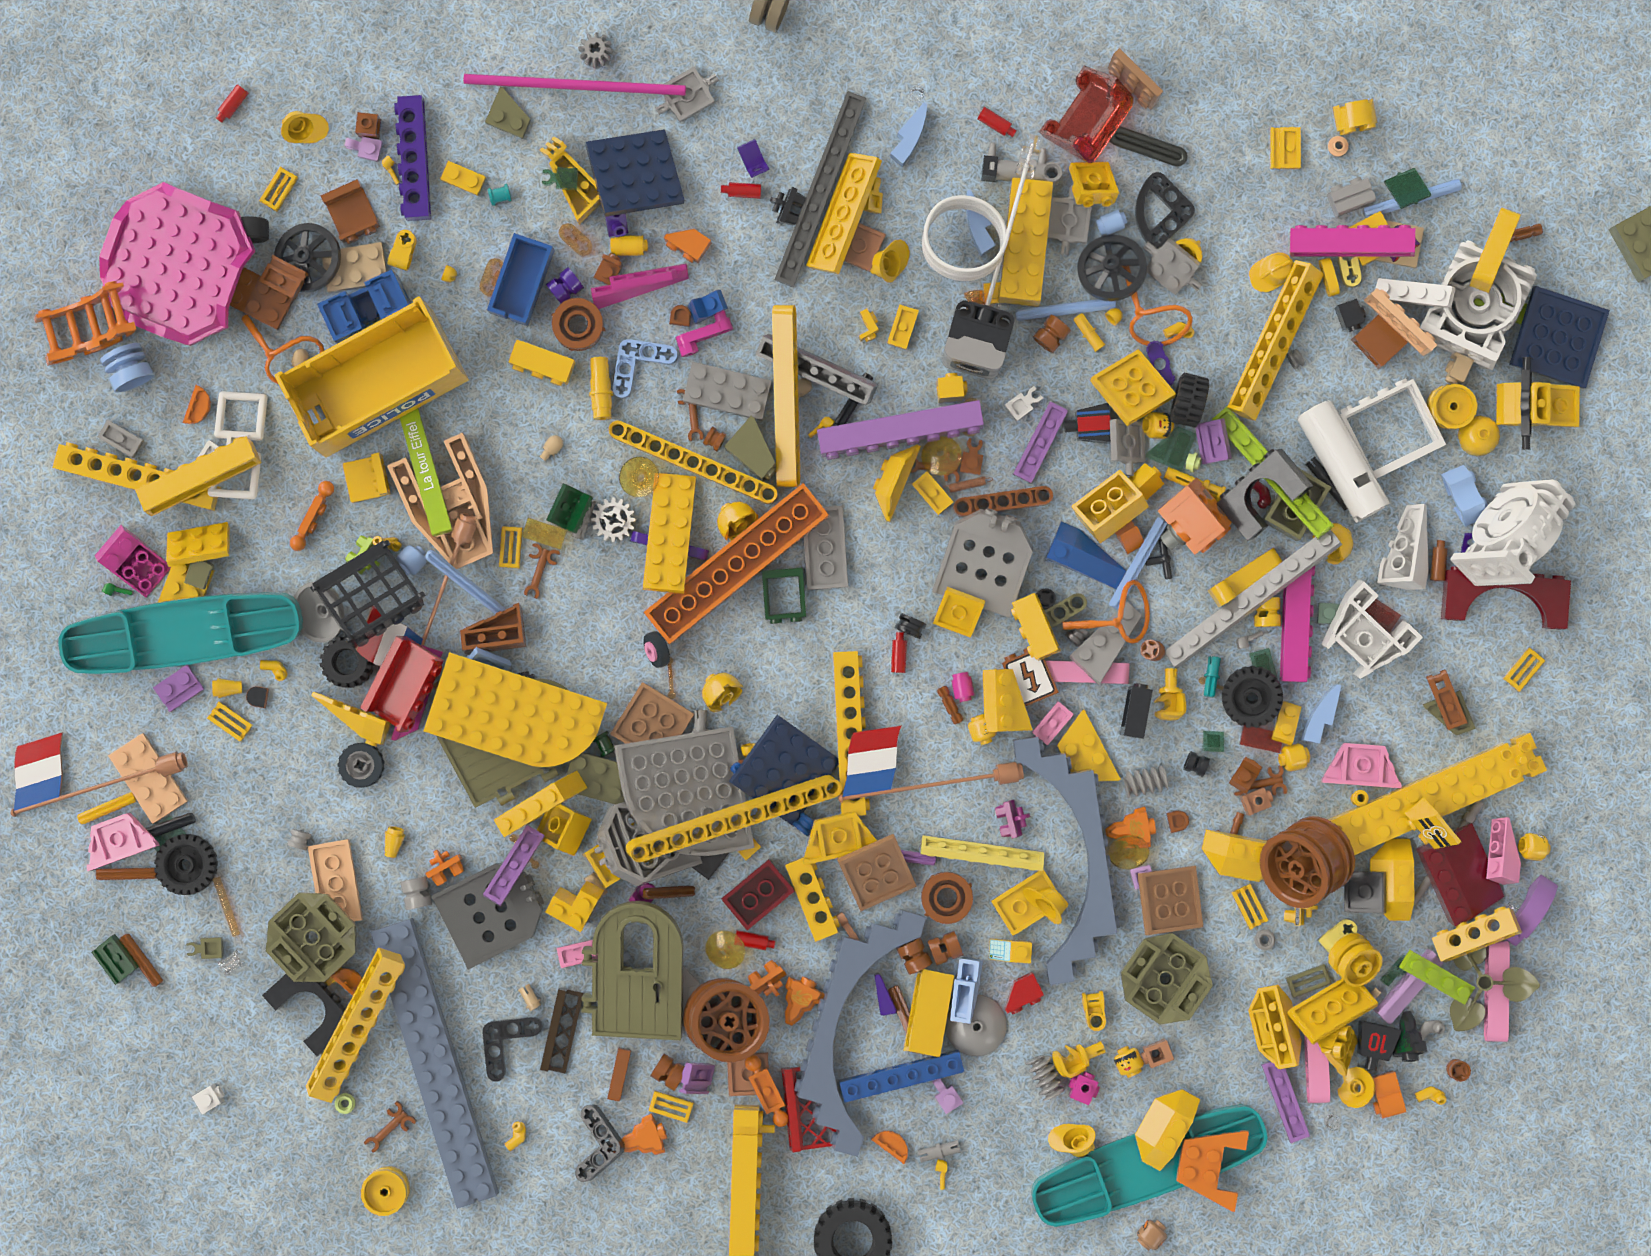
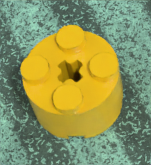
(1355, 115)

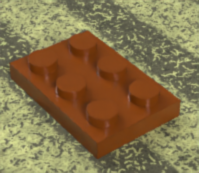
(260, 300)

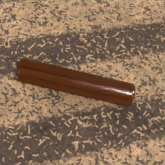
(668, 892)

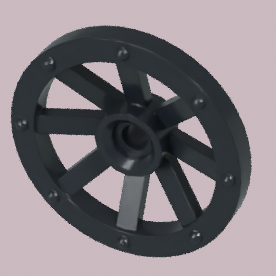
(311, 256)
(1114, 270)

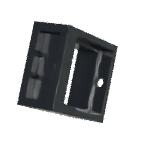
(1136, 711)

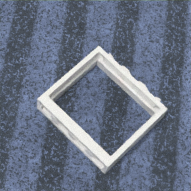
(1423, 411)

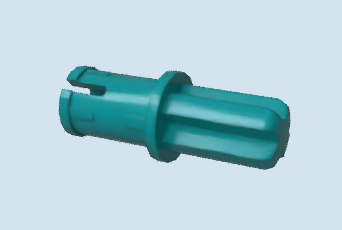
(1212, 676)

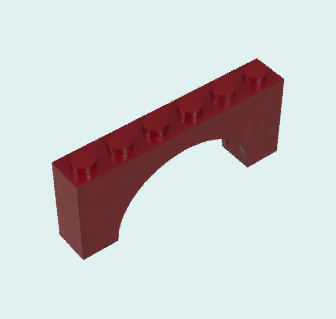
(1548, 595)

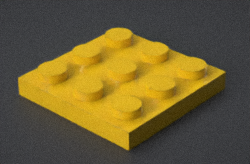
(1132, 387)

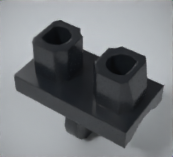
(792, 198)

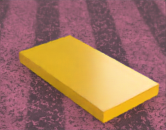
(1331, 1009)

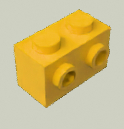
(951, 388)

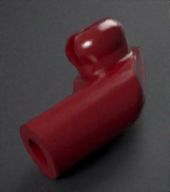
(1264, 495)

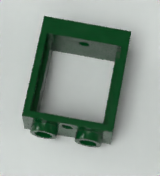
(778, 574)

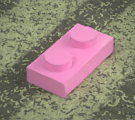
(1052, 723)

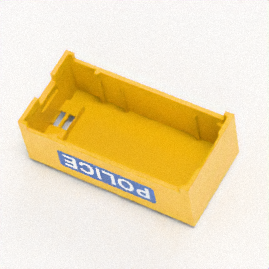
(372, 378)

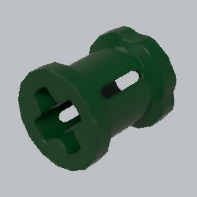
(604, 744)

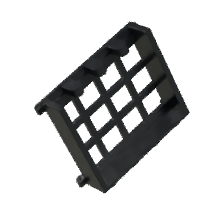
(350, 568)

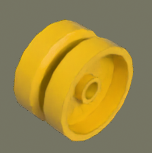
(1463, 407)
(1355, 959)
(391, 1179)

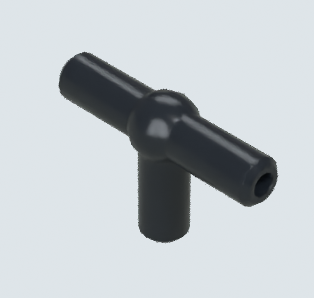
(1164, 559)

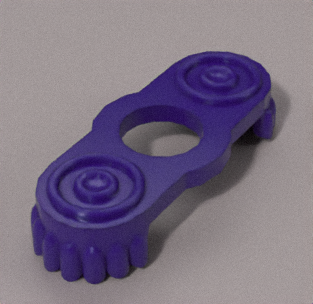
(1154, 351)

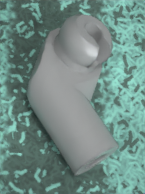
(1431, 1026)

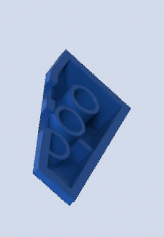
(1082, 555)

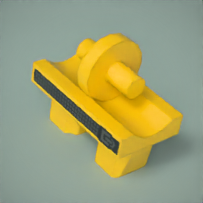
(1297, 916)

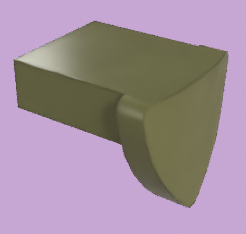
(199, 574)

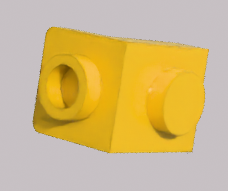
(870, 321)

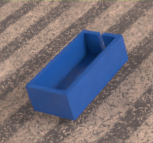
(520, 279)

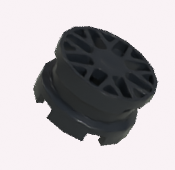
(910, 625)

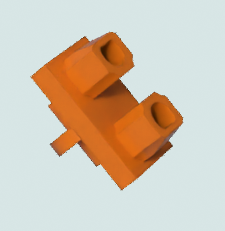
(437, 873)
(770, 982)

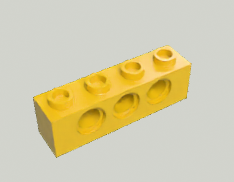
(1508, 928)
(819, 929)

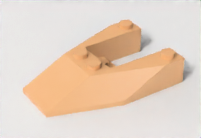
(461, 496)

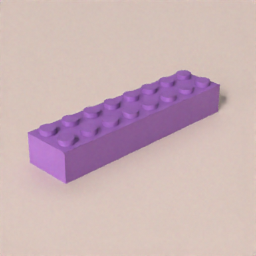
(900, 429)

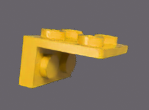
(366, 478)

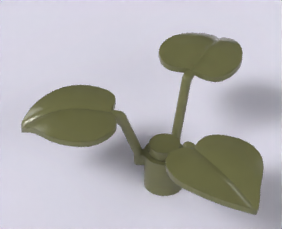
(1517, 987)

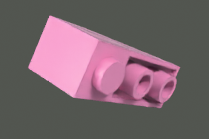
(1503, 853)

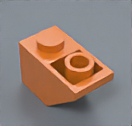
(690, 243)

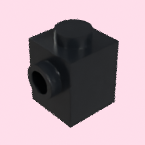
(1350, 315)

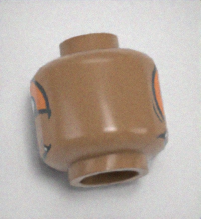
(1151, 1234)

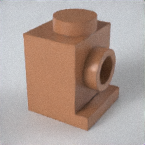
(1249, 804)
(1165, 1054)

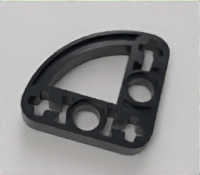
(1181, 201)

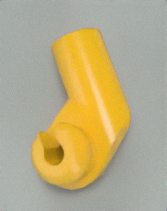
(1176, 329)
(276, 667)
(1431, 1093)

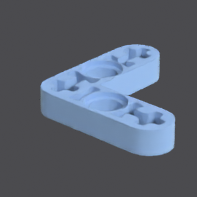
(631, 358)

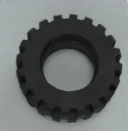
(852, 1211)

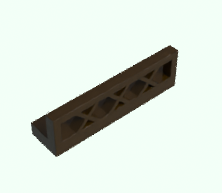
(554, 1028)

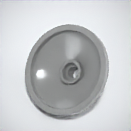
(317, 621)
(984, 1040)

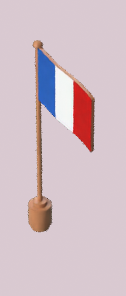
(378, 646)
(874, 764)
(40, 773)

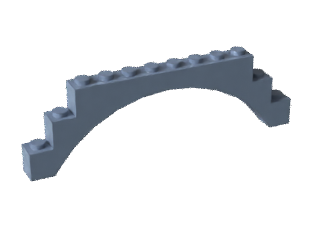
(1097, 911)
(818, 1076)

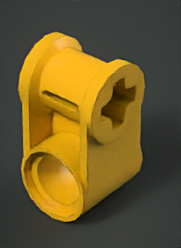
(402, 253)
(1094, 1008)

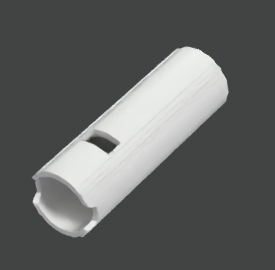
(1343, 460)

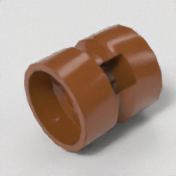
(1051, 334)
(952, 944)
(914, 956)
(668, 1072)

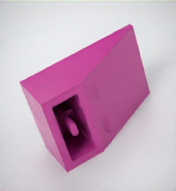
(132, 561)

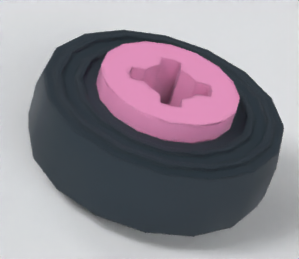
(656, 649)

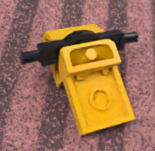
(1536, 404)

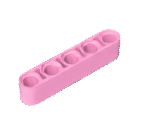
(1070, 672)
(1495, 1003)
(1318, 1073)

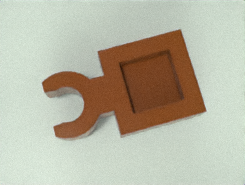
(971, 460)

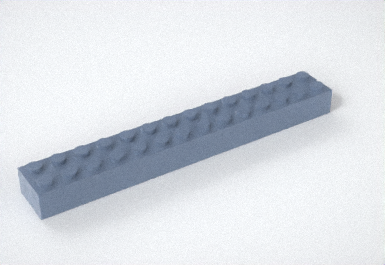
(437, 1068)

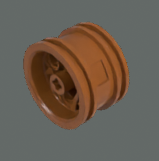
(1307, 862)
(736, 1019)

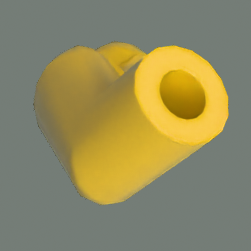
(395, 544)
(519, 1136)

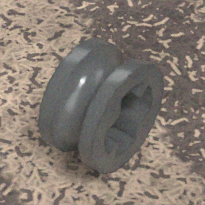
(1295, 359)

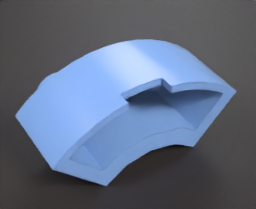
(1461, 485)

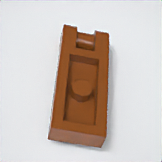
(1447, 700)

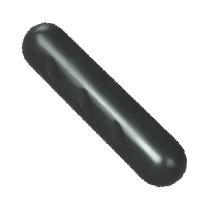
(1149, 146)

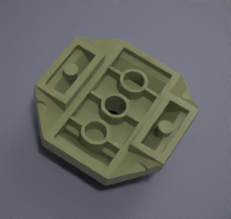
(290, 942)
(1187, 984)

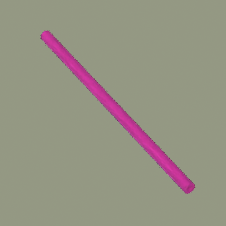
(571, 84)

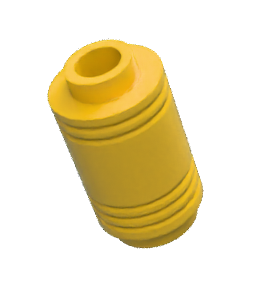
(629, 245)

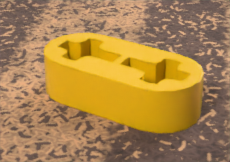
(1329, 277)

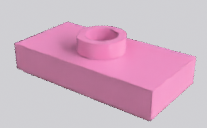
(572, 954)

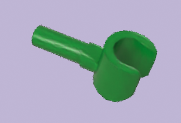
(109, 589)

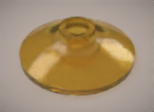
(942, 464)
(629, 476)
(1128, 858)
(726, 942)

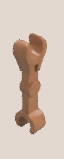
(844, 922)

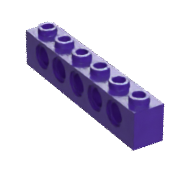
(405, 106)

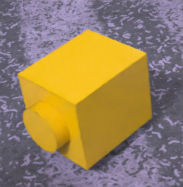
(1147, 480)

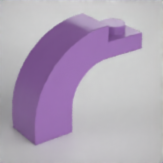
(1535, 906)

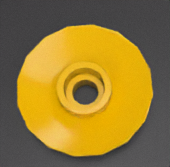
(1349, 1090)

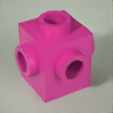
(1083, 1095)

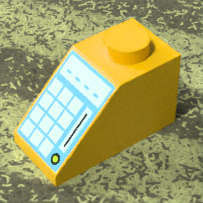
(1010, 950)

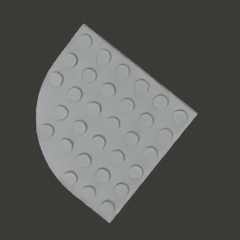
(682, 780)

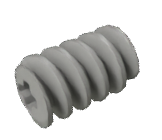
(1145, 781)
(1045, 1076)

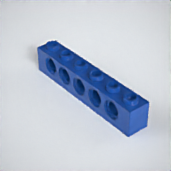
(901, 1076)

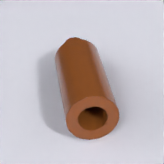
(1439, 562)

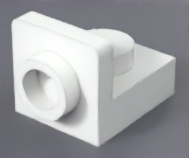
(209, 1098)

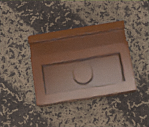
(283, 277)

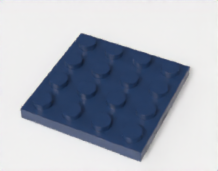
(634, 172)
(1560, 336)
(782, 760)

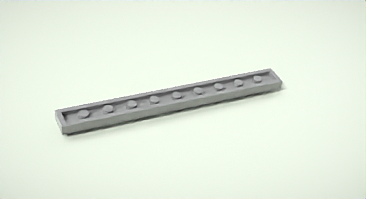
(1251, 598)

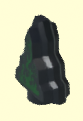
(1410, 1040)

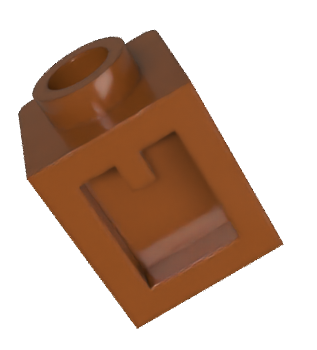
(608, 267)
(1245, 775)

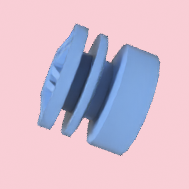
(126, 366)

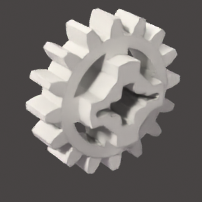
(609, 529)

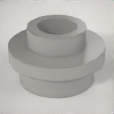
(1271, 939)

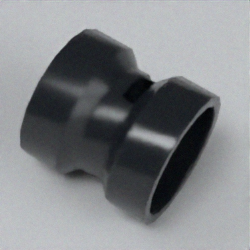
(1046, 597)
(1196, 764)

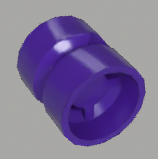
(565, 285)

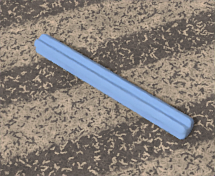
(1436, 191)
(1064, 309)
(1140, 559)
(463, 582)

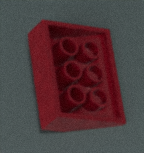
(1460, 876)

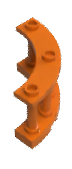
(99, 341)

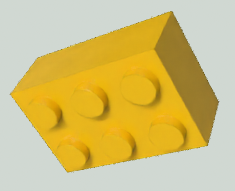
(1110, 506)

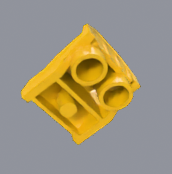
(1340, 1048)

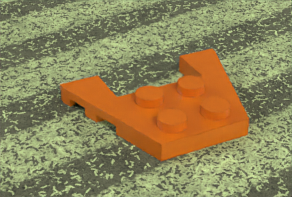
(1201, 1165)

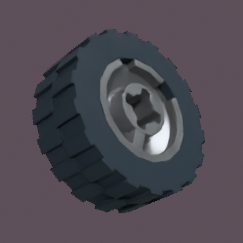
(349, 765)

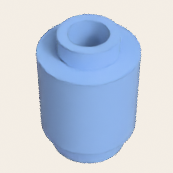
(1111, 222)

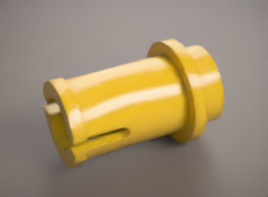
(1364, 798)

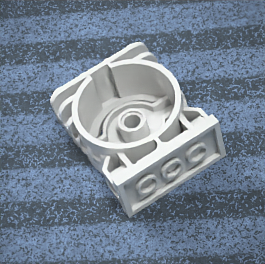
(1514, 282)
(1515, 533)

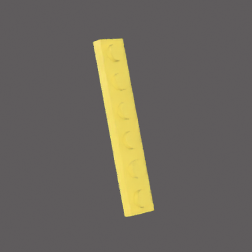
(982, 853)

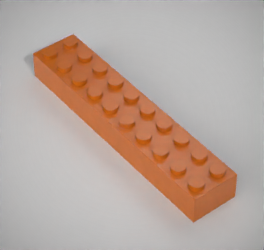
(737, 563)

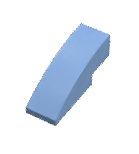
(909, 136)
(978, 230)
(1321, 714)
(966, 989)

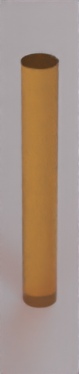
(226, 906)

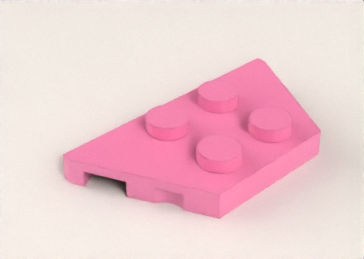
(1362, 766)
(118, 840)

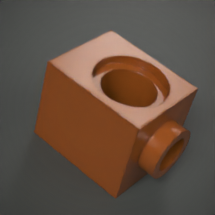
(368, 125)

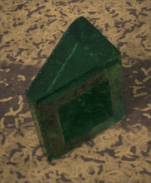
(1213, 741)

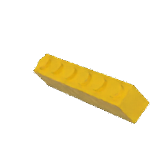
(198, 476)

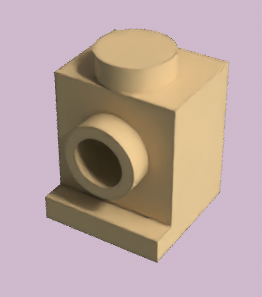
(1458, 368)

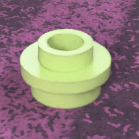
(1193, 462)
(338, 1103)

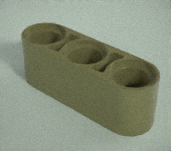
(1067, 606)

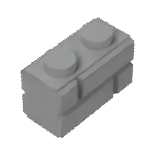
(1351, 197)

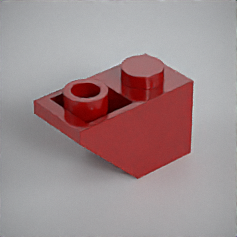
(1023, 991)

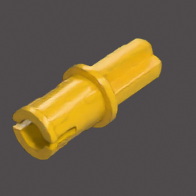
(1089, 332)

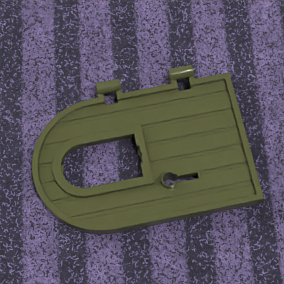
(486, 772)
(628, 994)

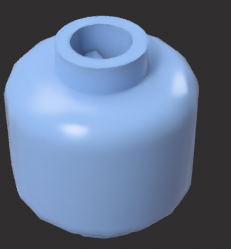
(411, 559)

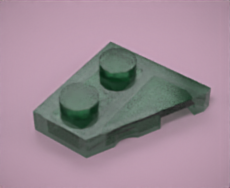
(1173, 449)

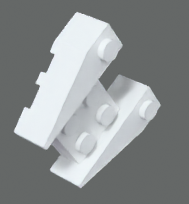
(1364, 636)

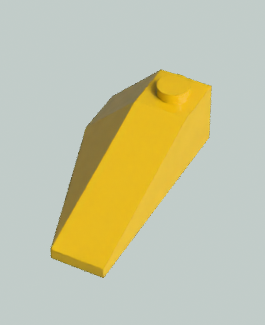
(365, 724)

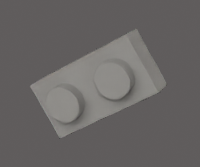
(120, 438)

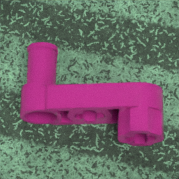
(687, 341)

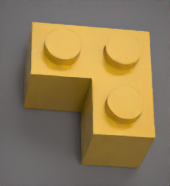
(575, 909)

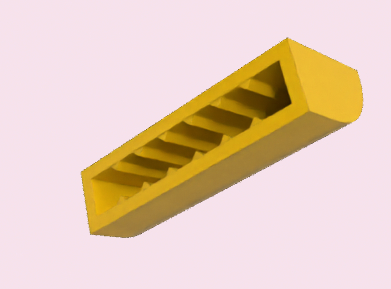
(928, 1013)

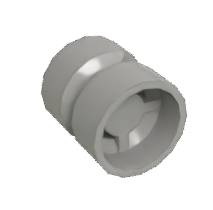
(416, 893)

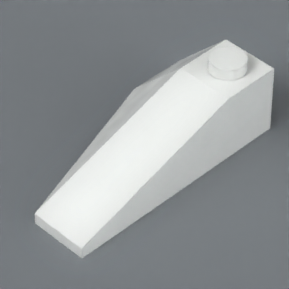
(1408, 558)

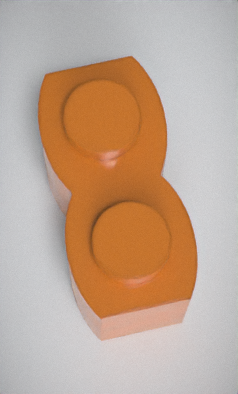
(1388, 1095)

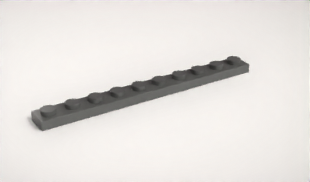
(820, 189)

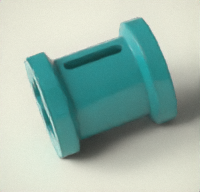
(499, 194)

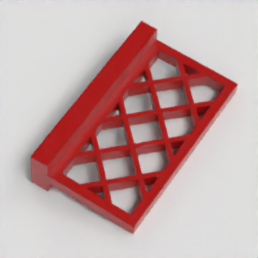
(794, 1124)

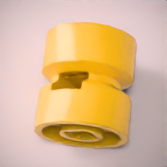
(1271, 619)

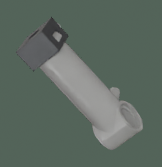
(1004, 170)

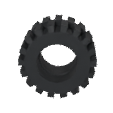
(1189, 400)
(330, 668)

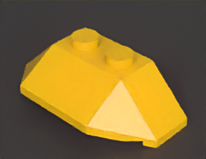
(894, 479)
(1234, 854)
(1397, 861)
(1273, 1029)
(1165, 1127)

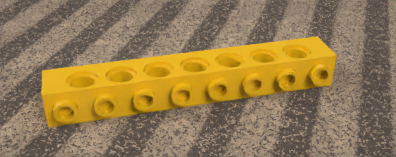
(1275, 340)
(66, 457)
(842, 660)
(318, 1084)

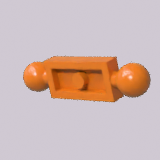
(309, 523)
(766, 1091)

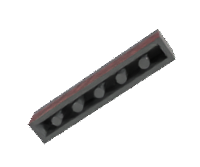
(825, 373)

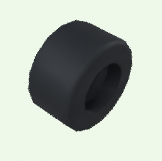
(256, 228)

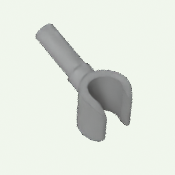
(1242, 642)

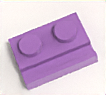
(1213, 441)
(178, 688)
(697, 1078)

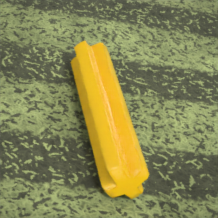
(106, 808)

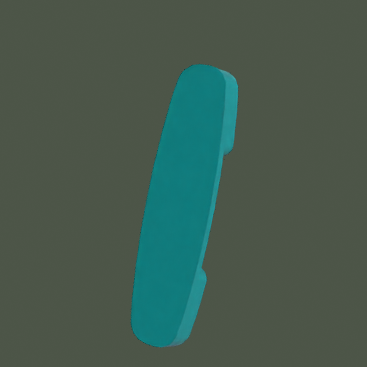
(180, 632)
(1118, 1178)

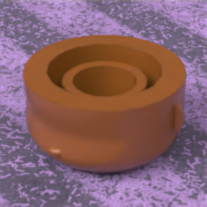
(570, 309)
(950, 914)

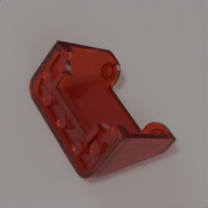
(1091, 116)

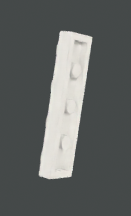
(1417, 293)

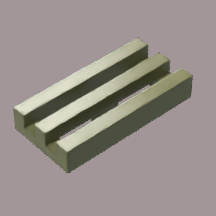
(1297, 993)

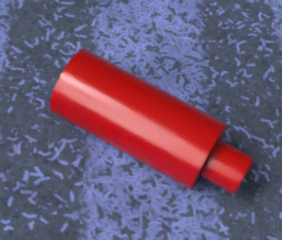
(231, 103)
(996, 122)
(742, 190)
(899, 651)
(755, 940)

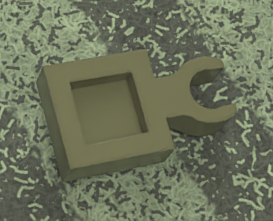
(209, 948)

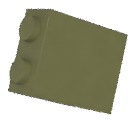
(751, 450)

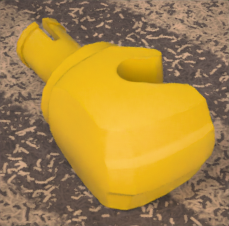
(1173, 698)
(1077, 1060)

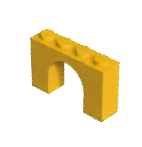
(539, 803)

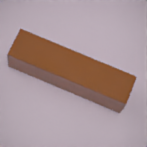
(619, 1074)

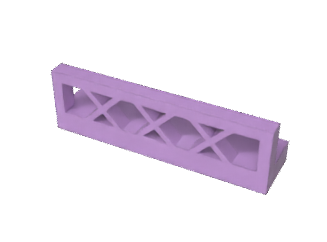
(1403, 992)

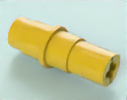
(600, 388)

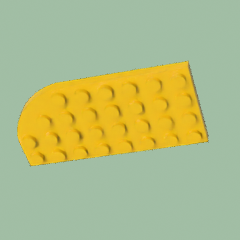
(512, 714)

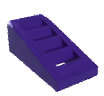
(885, 1002)

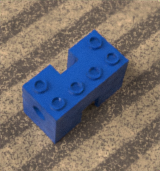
(348, 313)

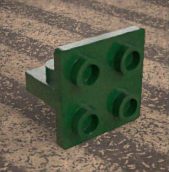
(569, 508)

